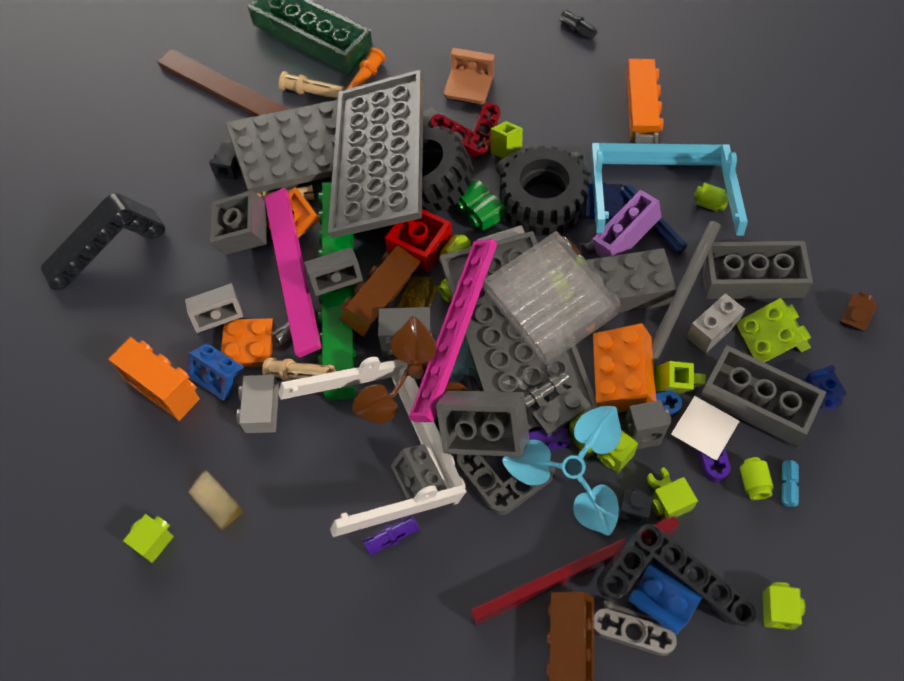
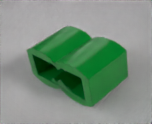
(480, 206)

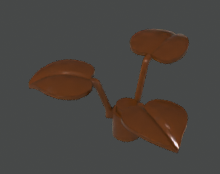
(410, 344)

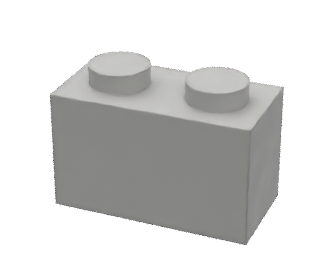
(213, 308)
(258, 404)

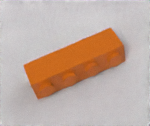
(643, 97)

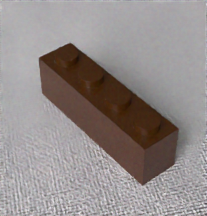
(379, 290)
(571, 637)

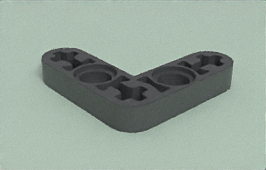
(497, 488)

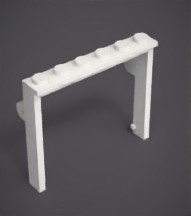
(427, 432)

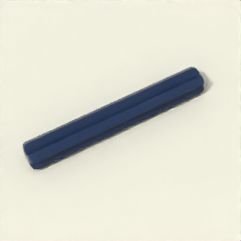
(661, 225)

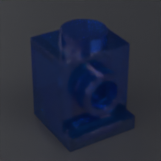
(827, 381)

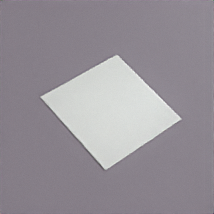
(705, 428)

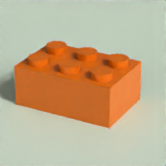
(624, 367)
(155, 378)

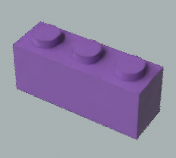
(628, 226)

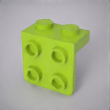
(773, 331)

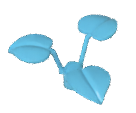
(597, 429)

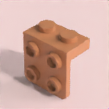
(470, 76)

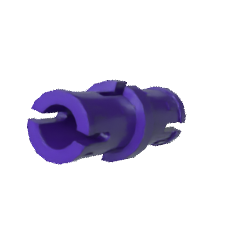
(391, 535)

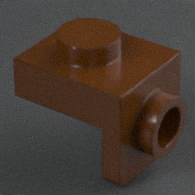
(859, 311)

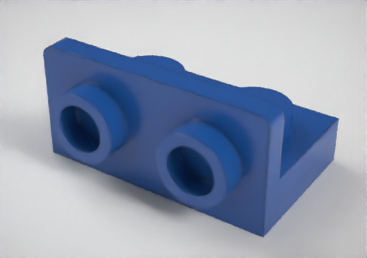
(213, 370)
(665, 599)

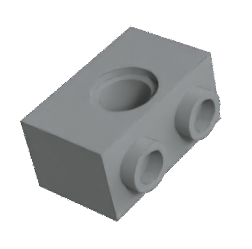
(715, 323)

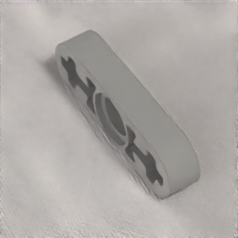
(653, 645)

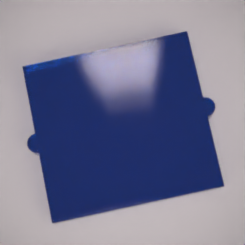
(612, 200)

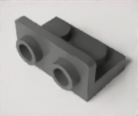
(416, 470)

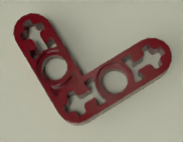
(469, 136)

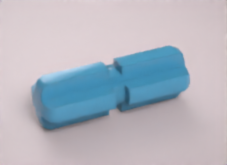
(790, 476)

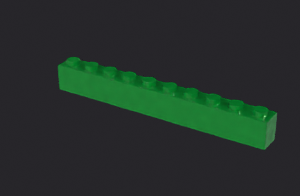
(336, 337)

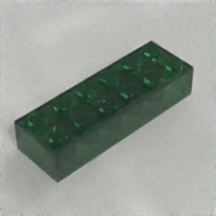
(314, 30)

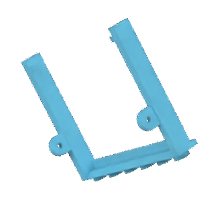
(667, 155)

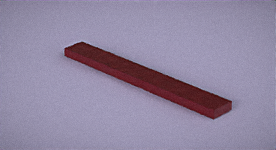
(560, 576)

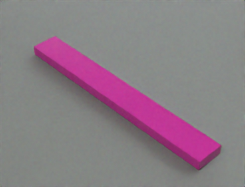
(292, 274)
(453, 331)

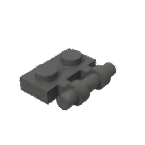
(559, 411)

